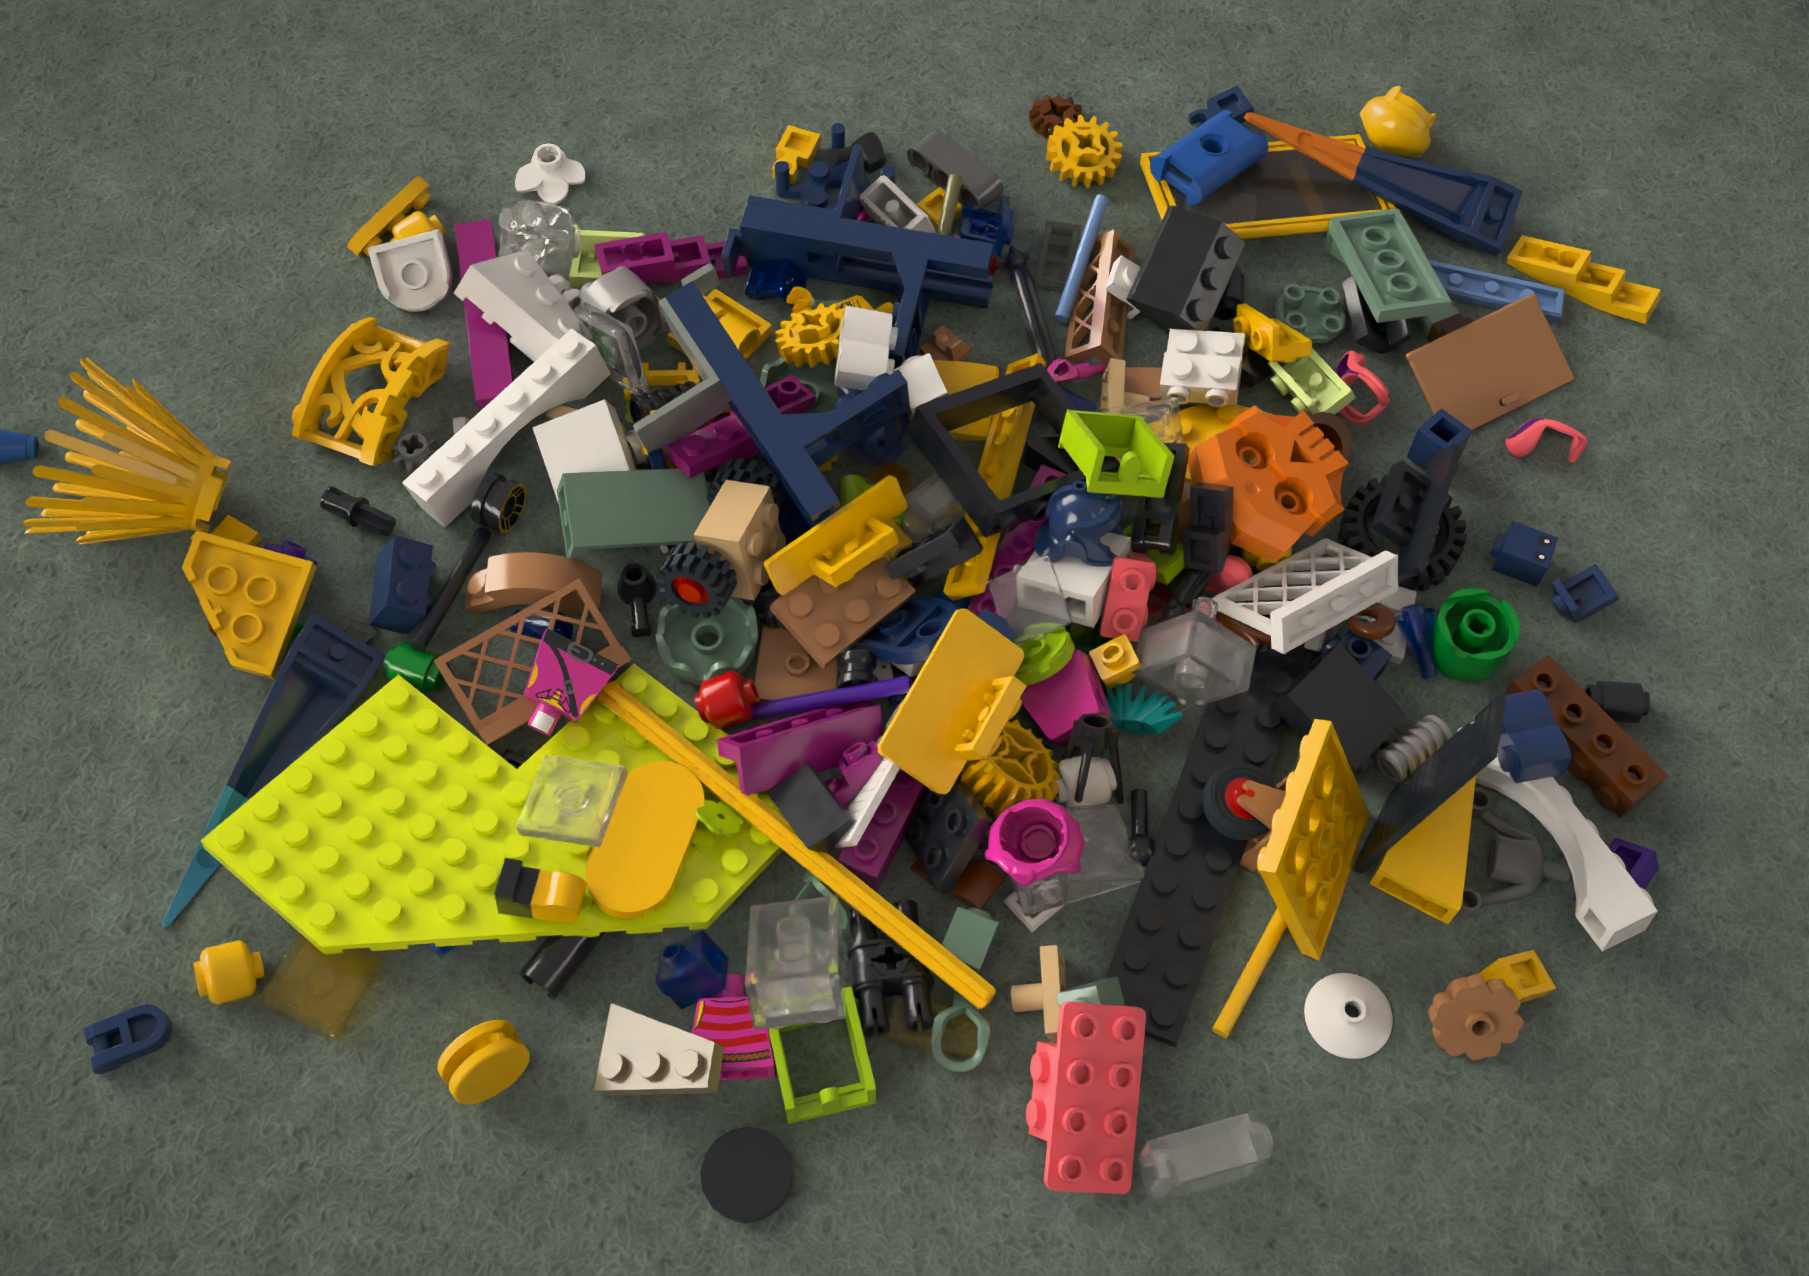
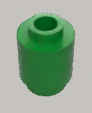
(415, 667)

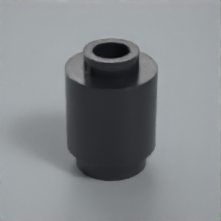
(1232, 296)
(1620, 700)

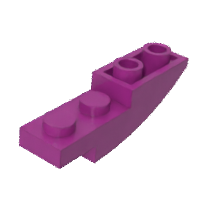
(728, 438)

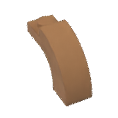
(529, 578)

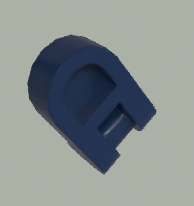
(142, 1032)

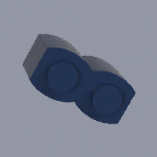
(1530, 739)

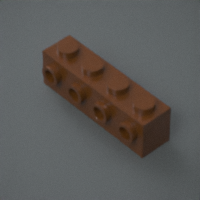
(1599, 747)

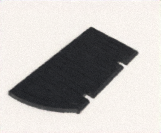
(1435, 781)

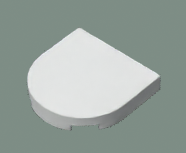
(413, 271)

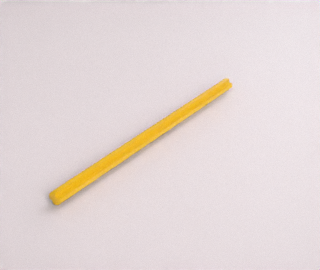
(780, 832)

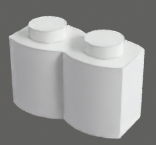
(864, 347)

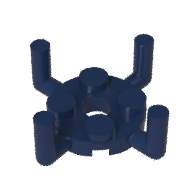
(820, 177)

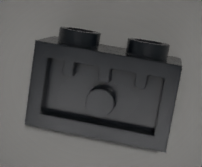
(935, 552)

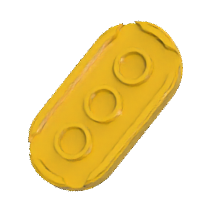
(645, 840)

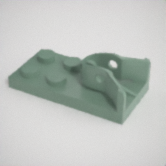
(1387, 265)

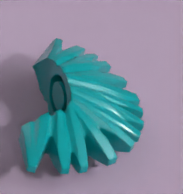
(1141, 715)

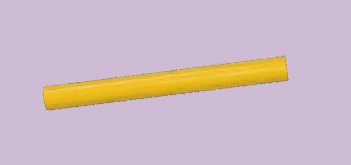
(1250, 976)

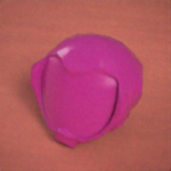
(1035, 841)

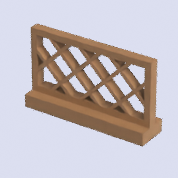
(520, 711)

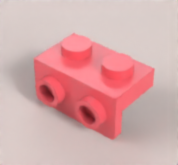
(1127, 596)

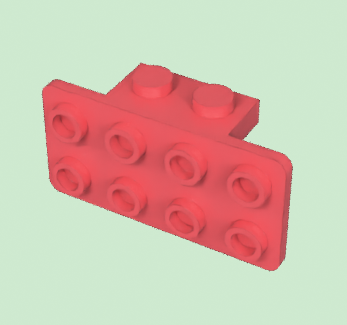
(1089, 1097)

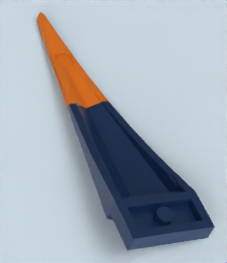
(1450, 200)

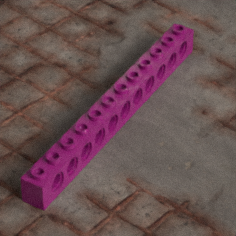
(886, 830)

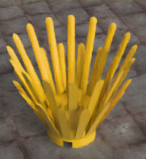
(150, 488)

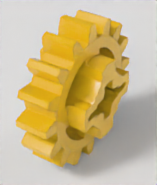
(1085, 151)
(811, 335)

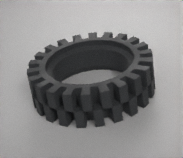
(1448, 539)

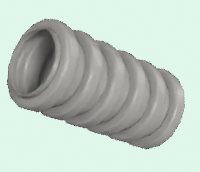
(1413, 747)

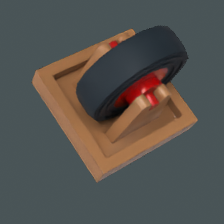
(1241, 806)

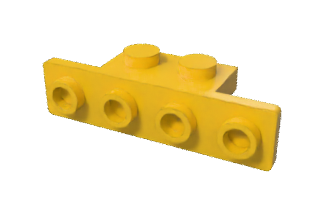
(842, 541)

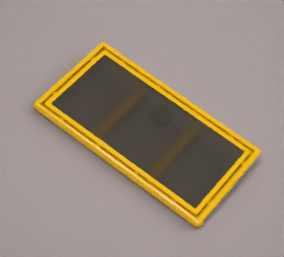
(1275, 195)

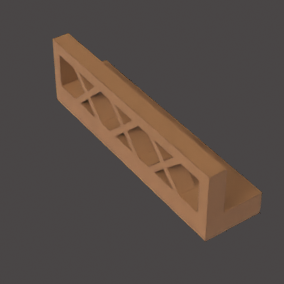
(1109, 314)

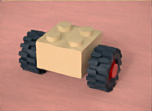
(730, 542)

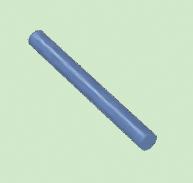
(1081, 259)

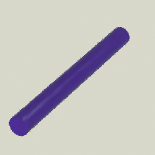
(832, 697)

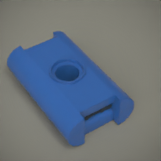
(1209, 157)

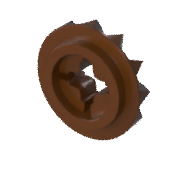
(1041, 118)

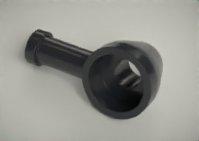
(872, 150)
(637, 595)

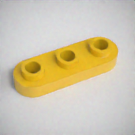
(413, 195)

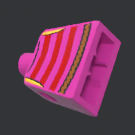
(730, 1024)

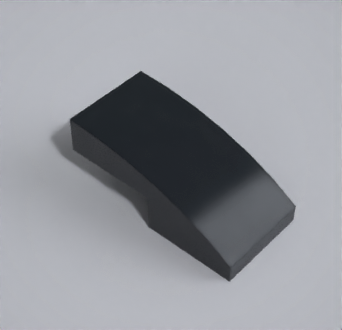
(1209, 535)

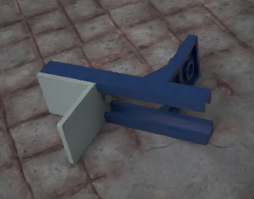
(788, 442)

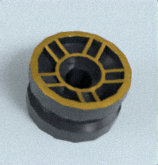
(498, 502)

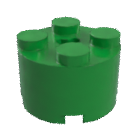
(1473, 635)

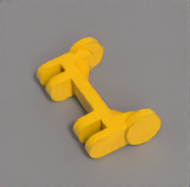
(667, 377)

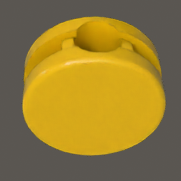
(483, 1061)

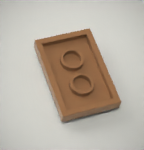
(833, 618)

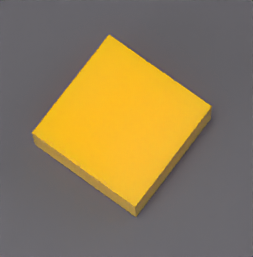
(933, 205)

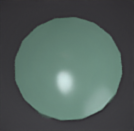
(1312, 312)

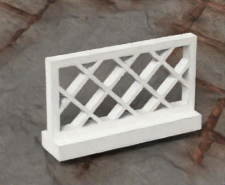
(1314, 607)

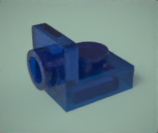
(774, 279)

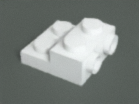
(1202, 367)

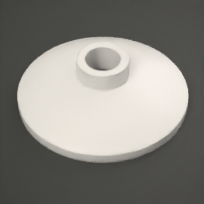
(1336, 1030)

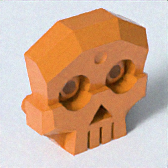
(1285, 465)

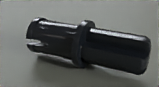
(356, 511)

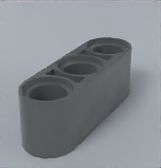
(941, 156)

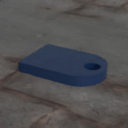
(909, 632)

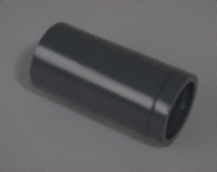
(557, 961)

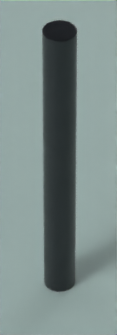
(450, 590)

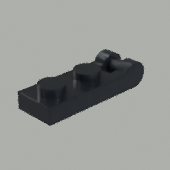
(1162, 510)

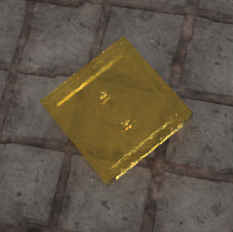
(321, 987)

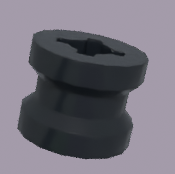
(856, 668)

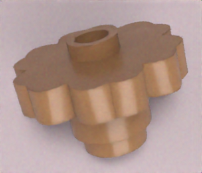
(1475, 1017)

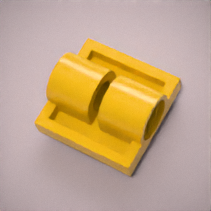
(741, 324)

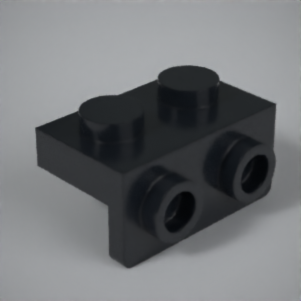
(1365, 330)

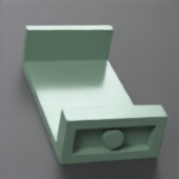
(630, 509)

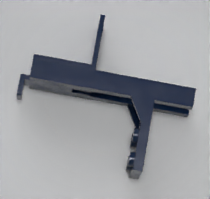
(865, 254)

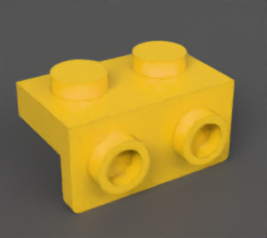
(1270, 336)

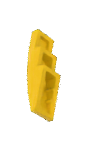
(1584, 280)

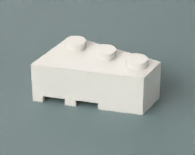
(520, 300)

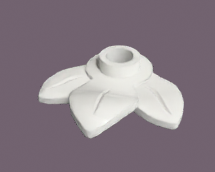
(547, 177)

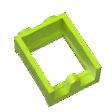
(1095, 435)
(830, 1099)

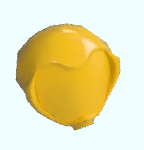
(1398, 124)

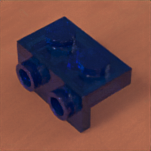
(988, 225)

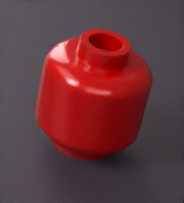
(726, 700)

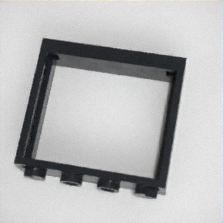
(934, 420)

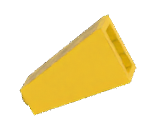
(1431, 860)

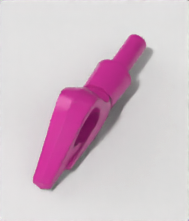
(1076, 372)

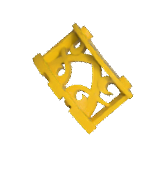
(362, 345)

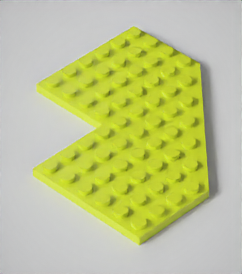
(407, 818)

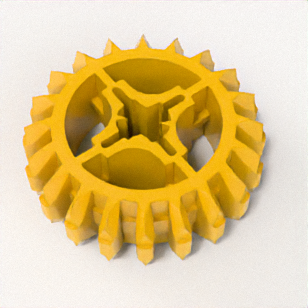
(1014, 772)

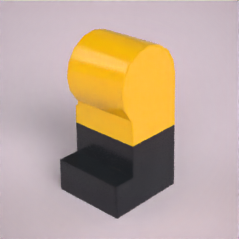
(538, 893)

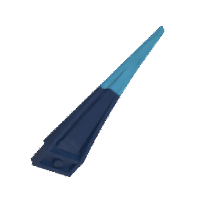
(308, 698)

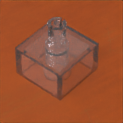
(1195, 657)

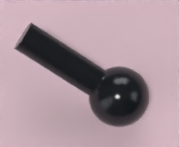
(1140, 843)

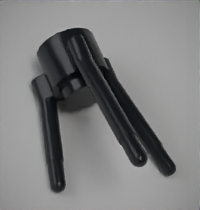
(1093, 736)

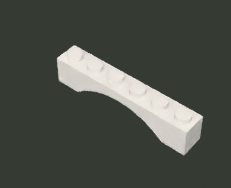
(453, 473)
(1606, 895)

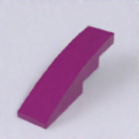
(661, 260)

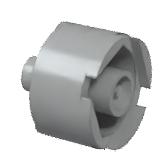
(627, 300)

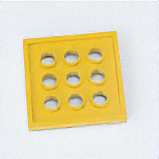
(1314, 839)

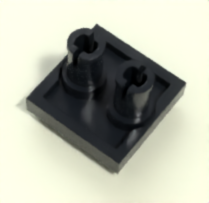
(949, 834)

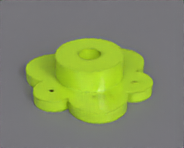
(719, 818)

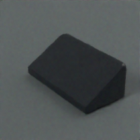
(811, 809)

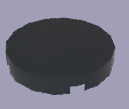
(746, 1175)

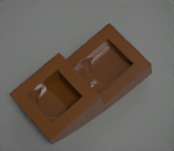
(975, 885)

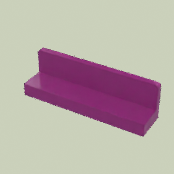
(812, 738)

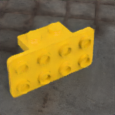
(956, 703)

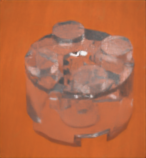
(542, 230)

